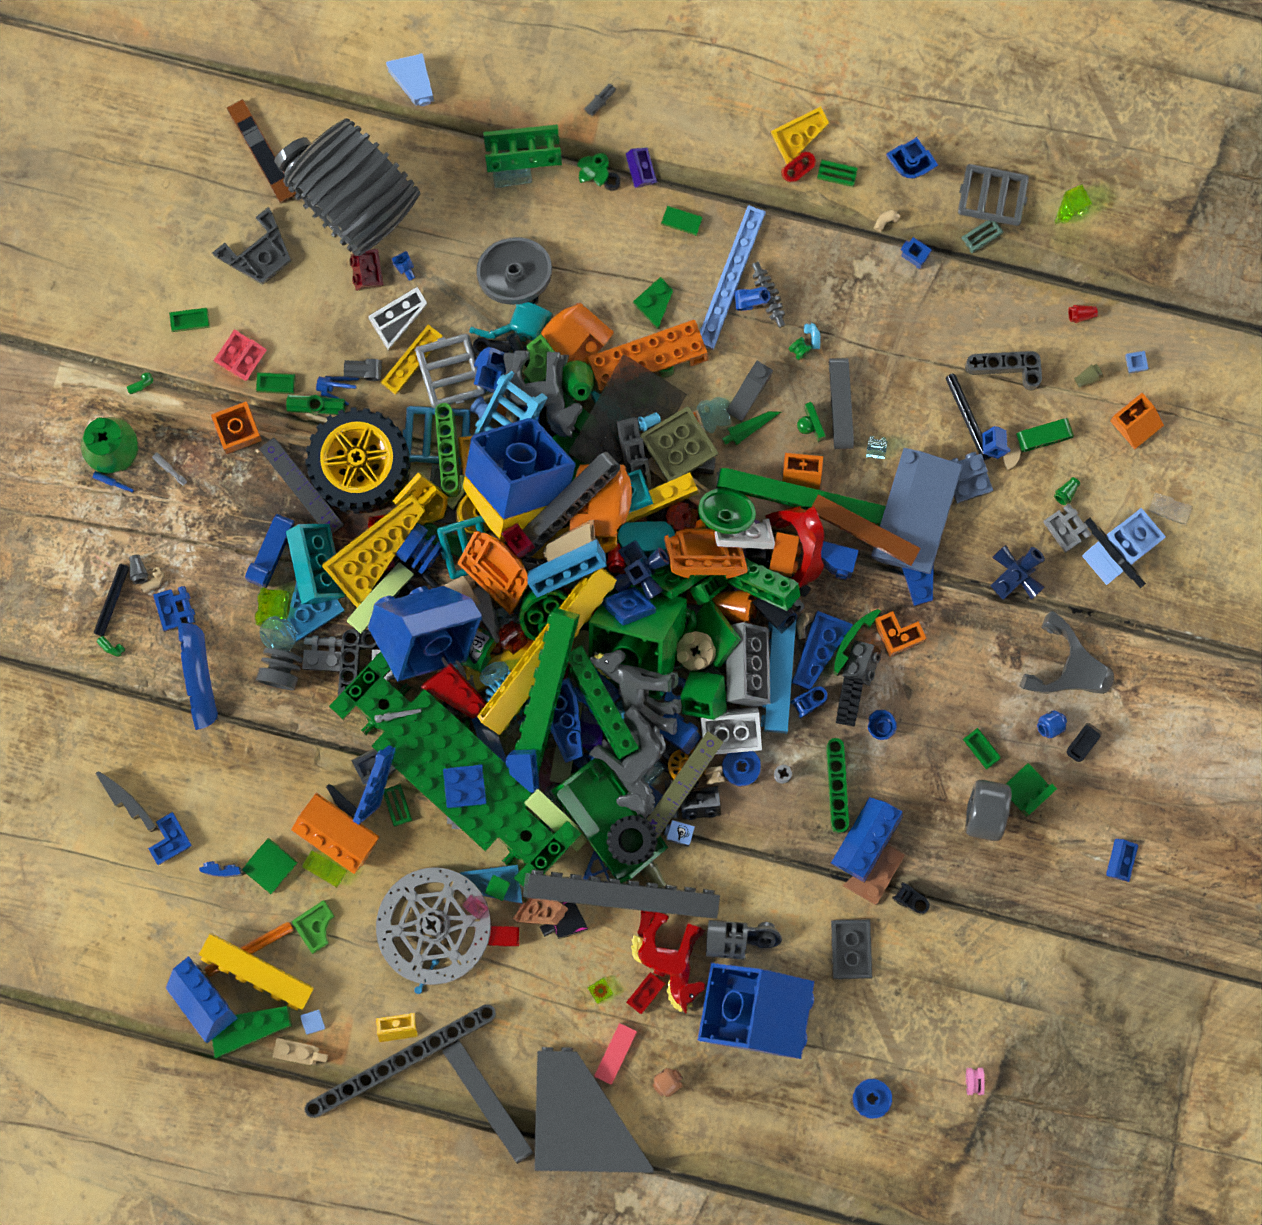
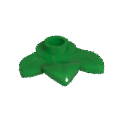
(592, 170)

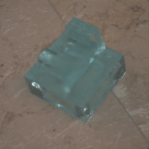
(876, 448)

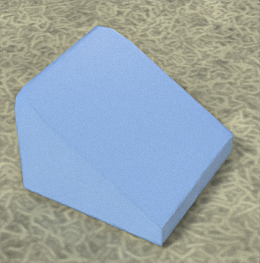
(312, 1022)

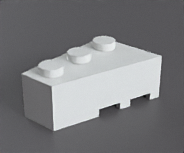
(397, 316)

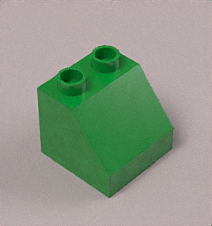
(647, 641)

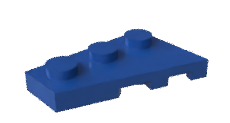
(919, 585)

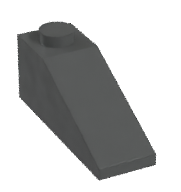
(749, 390)

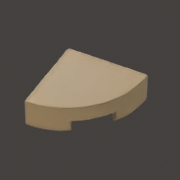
(1011, 458)

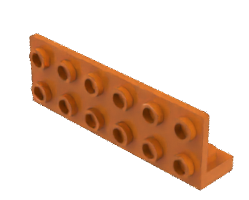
(653, 352)

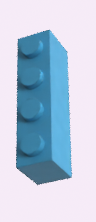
(566, 568)

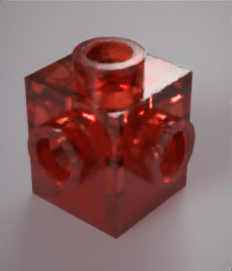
(682, 516)
(512, 637)

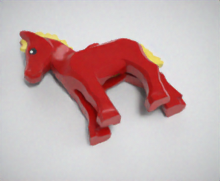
(667, 960)

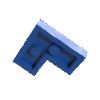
(174, 842)

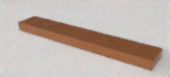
(866, 530)

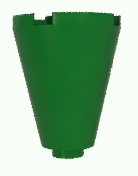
(578, 380)

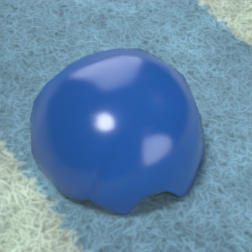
(882, 724)

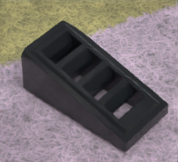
(341, 801)

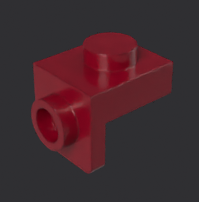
(517, 540)

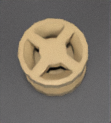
(714, 775)

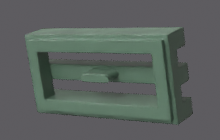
(969, 244)

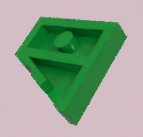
(654, 301)

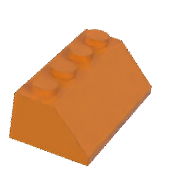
(335, 833)

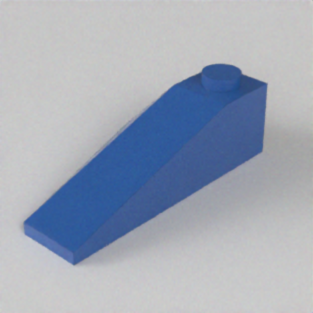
(566, 723)

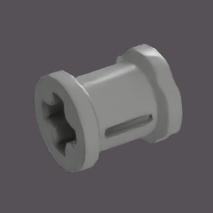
(777, 775)

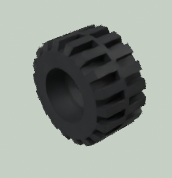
(649, 840)

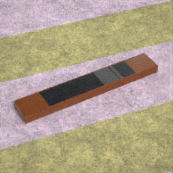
(260, 149)

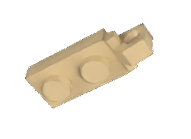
(298, 1052)

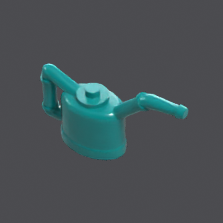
(527, 321)

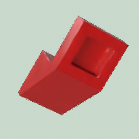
(504, 936)

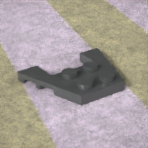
(263, 257)

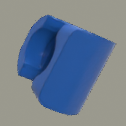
(404, 264)

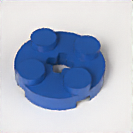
(737, 777)
(878, 1089)

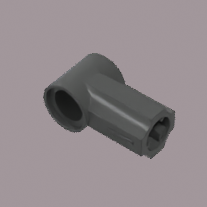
(368, 369)

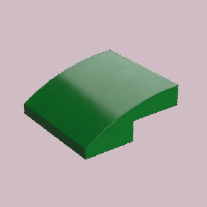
(269, 866)

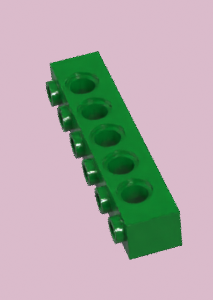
(601, 703)

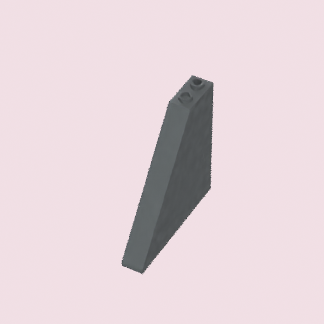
(577, 1122)

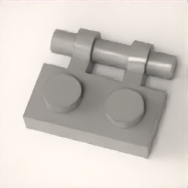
(1062, 530)
(322, 660)

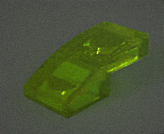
(324, 869)

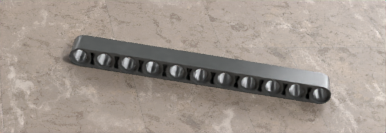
(390, 1062)

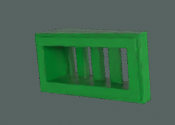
(707, 588)

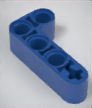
(270, 552)

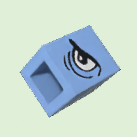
(679, 833)

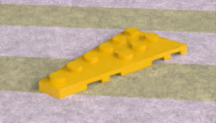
(367, 557)

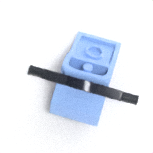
(1122, 547)

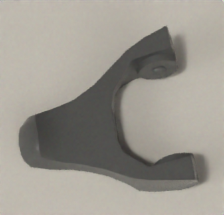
(1080, 669)

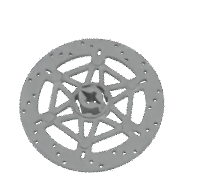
(454, 955)

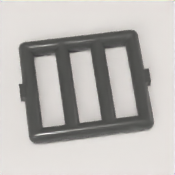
(980, 212)

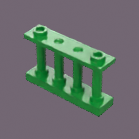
(522, 138)

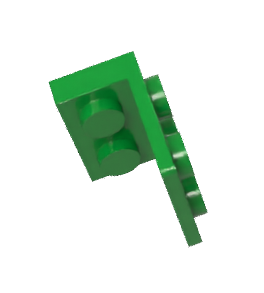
(1029, 789)

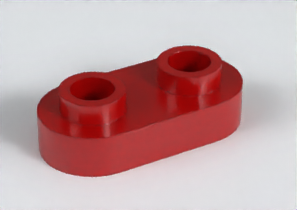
(798, 167)

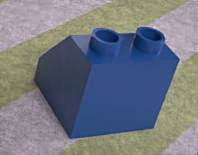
(423, 628)
(756, 1010)

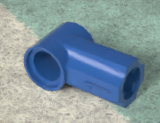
(748, 298)

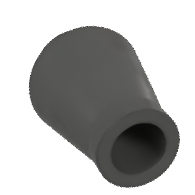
(138, 572)

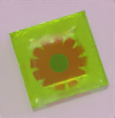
(600, 990)

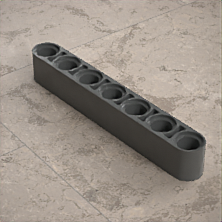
(570, 501)
(488, 1102)

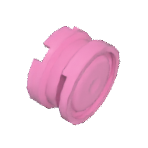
(972, 1078)

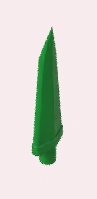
(745, 429)

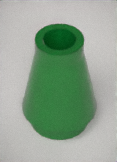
(1067, 491)

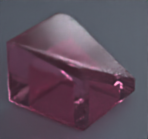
(475, 907)

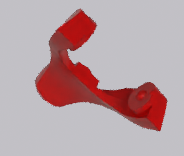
(811, 536)

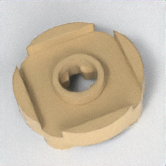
(705, 646)

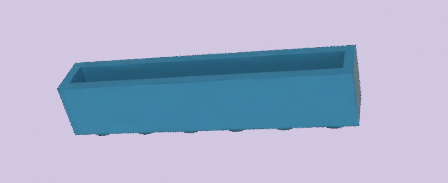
(781, 664)

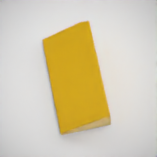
(396, 1027)

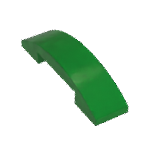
(866, 621)

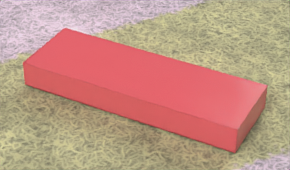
(615, 1054)

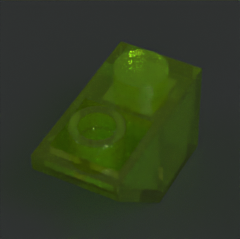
(1073, 203)

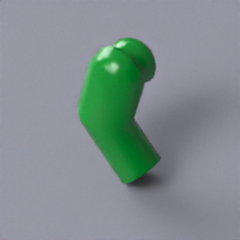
(140, 385)
(691, 621)
(109, 648)

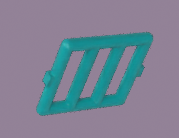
(459, 527)

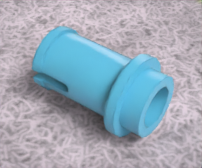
(648, 421)

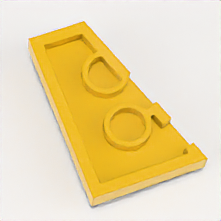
(798, 133)

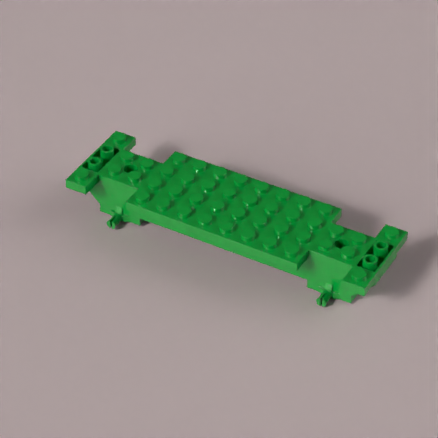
(439, 741)

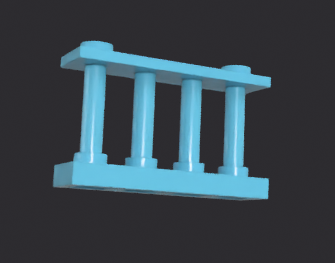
(534, 404)

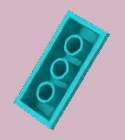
(309, 549)

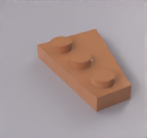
(878, 877)
(540, 912)

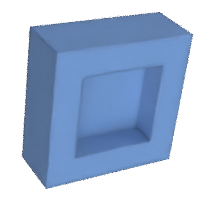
(1136, 362)

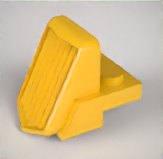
(428, 495)

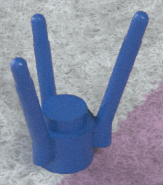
(327, 383)

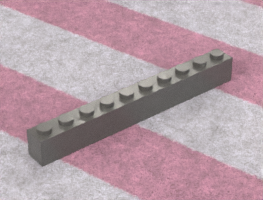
(621, 895)

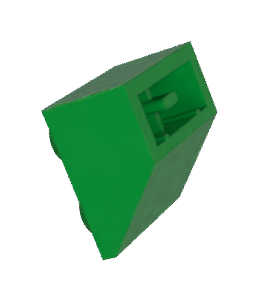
(704, 695)

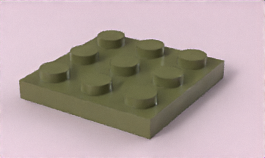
(678, 444)

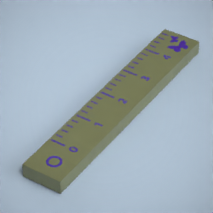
(684, 782)

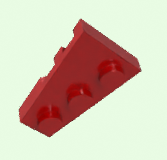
(455, 690)

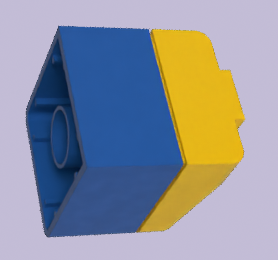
(515, 474)

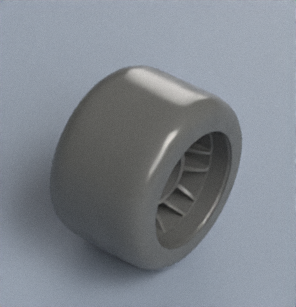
(988, 810)

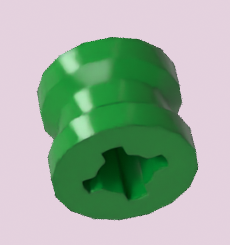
(800, 348)

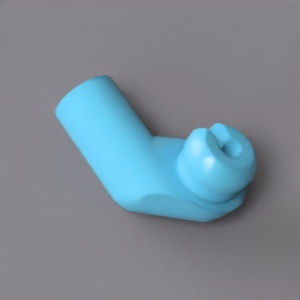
(815, 335)

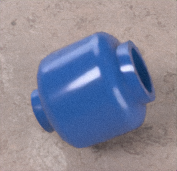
(1052, 724)

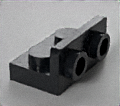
(701, 803)

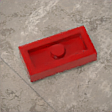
(645, 993)

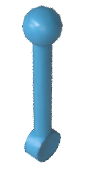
(418, 989)

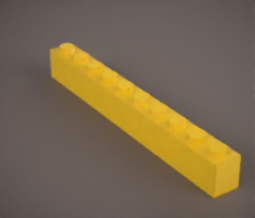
(662, 497)
(515, 689)

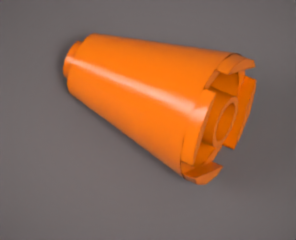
(736, 606)

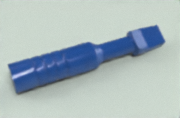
(110, 481)

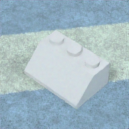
(737, 729)

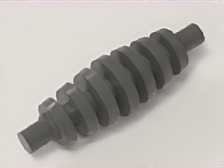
(764, 282)

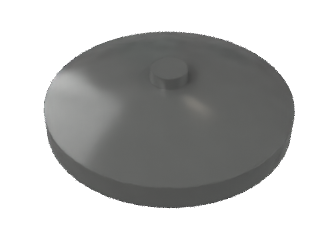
(514, 270)

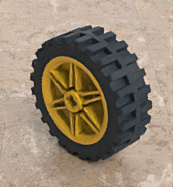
(378, 485)

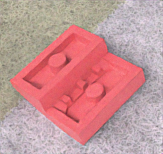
(239, 355)

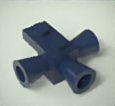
(640, 569)
(1018, 572)

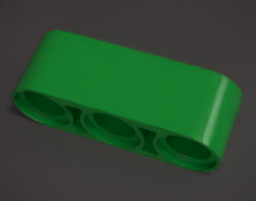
(1044, 435)

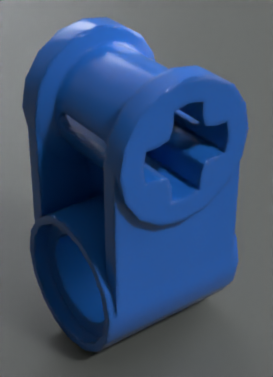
(808, 701)

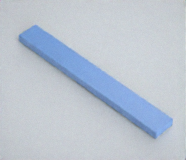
(731, 276)

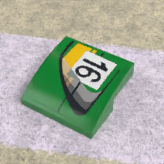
(480, 650)

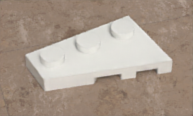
(757, 536)

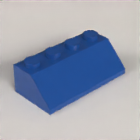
(867, 838)
(199, 1000)

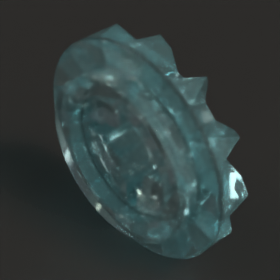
(493, 673)

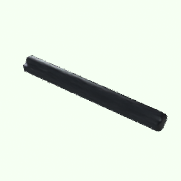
(966, 413)

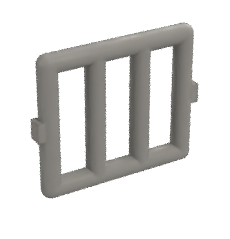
(426, 367)

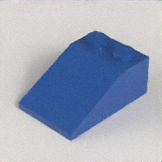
(838, 559)

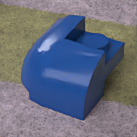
(911, 159)
(489, 367)

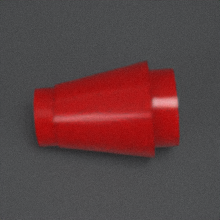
(1081, 313)
(615, 561)

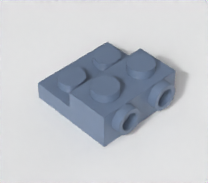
(973, 478)

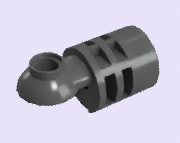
(730, 939)

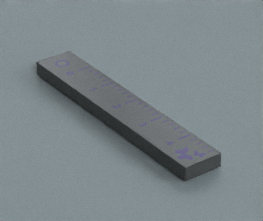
(300, 485)

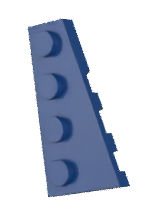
(822, 641)
(376, 785)

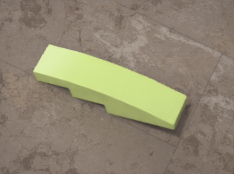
(389, 586)
(552, 815)

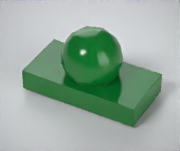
(811, 423)

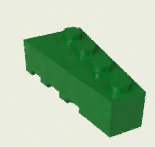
(251, 1028)

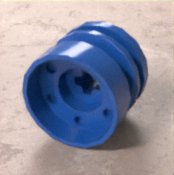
(419, 548)

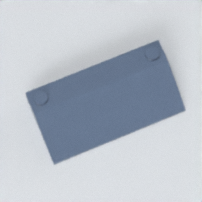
(919, 506)

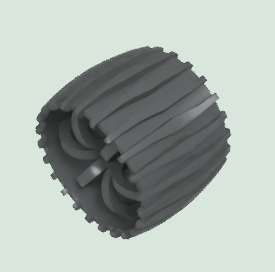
(352, 186)

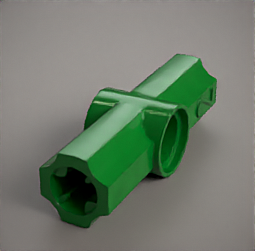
(303, 404)

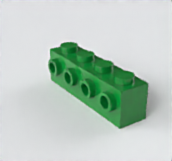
(767, 585)

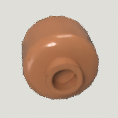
(667, 1082)

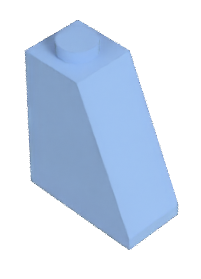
(412, 78)

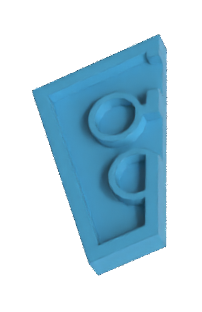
(482, 878)

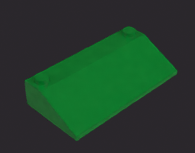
(591, 803)

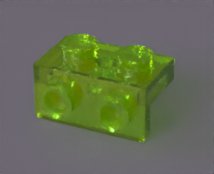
(271, 604)

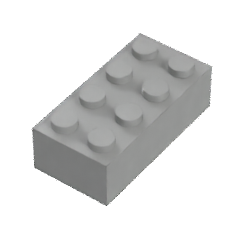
(749, 667)

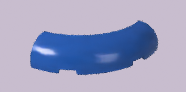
(197, 675)

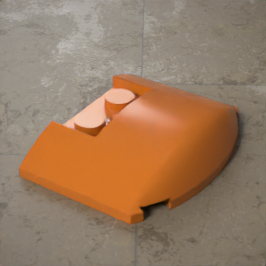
(576, 333)
(608, 507)
(698, 554)
(495, 569)

